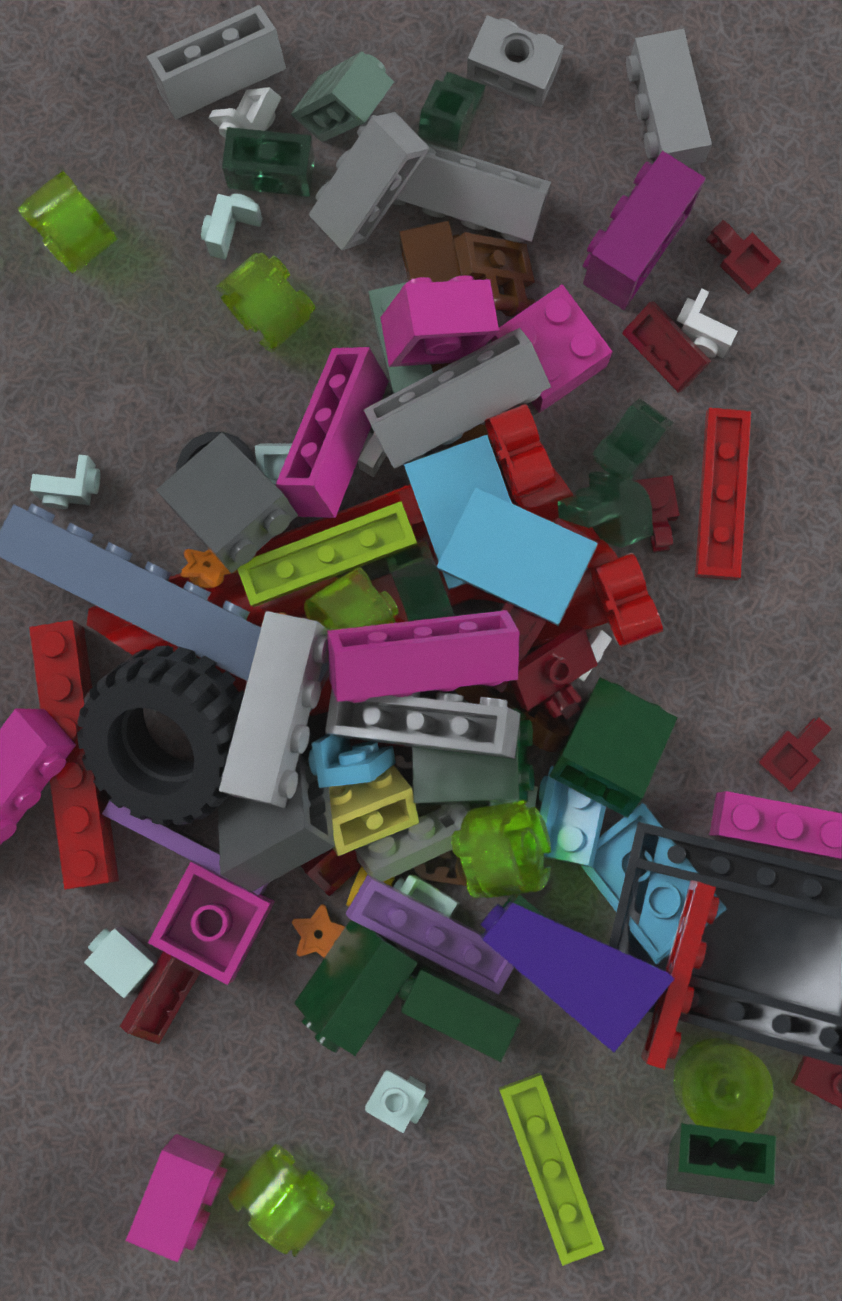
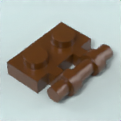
(503, 263)

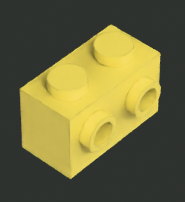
(371, 810)

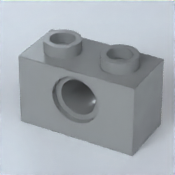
(524, 80)

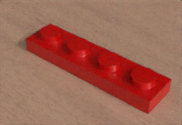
(723, 494)
(686, 953)

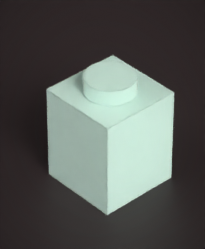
(120, 960)

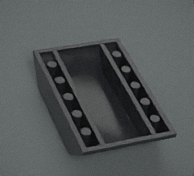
(769, 957)

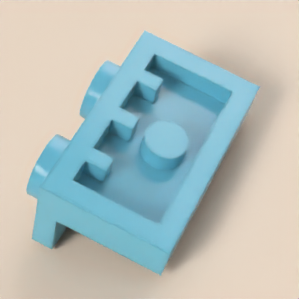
(338, 765)
(571, 821)

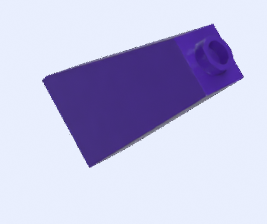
(583, 976)

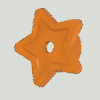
(204, 568)
(306, 928)

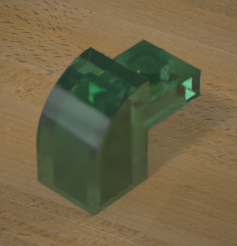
(450, 111)
(632, 440)
(613, 507)
(419, 583)

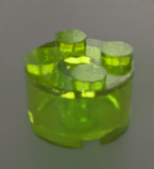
(67, 222)
(265, 300)
(351, 603)
(503, 850)
(746, 1095)
(282, 1201)

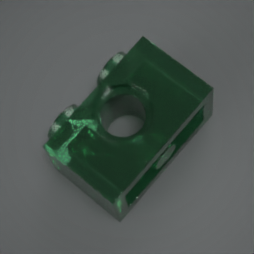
(268, 161)

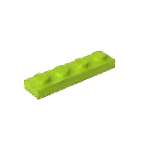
(327, 554)
(551, 1169)

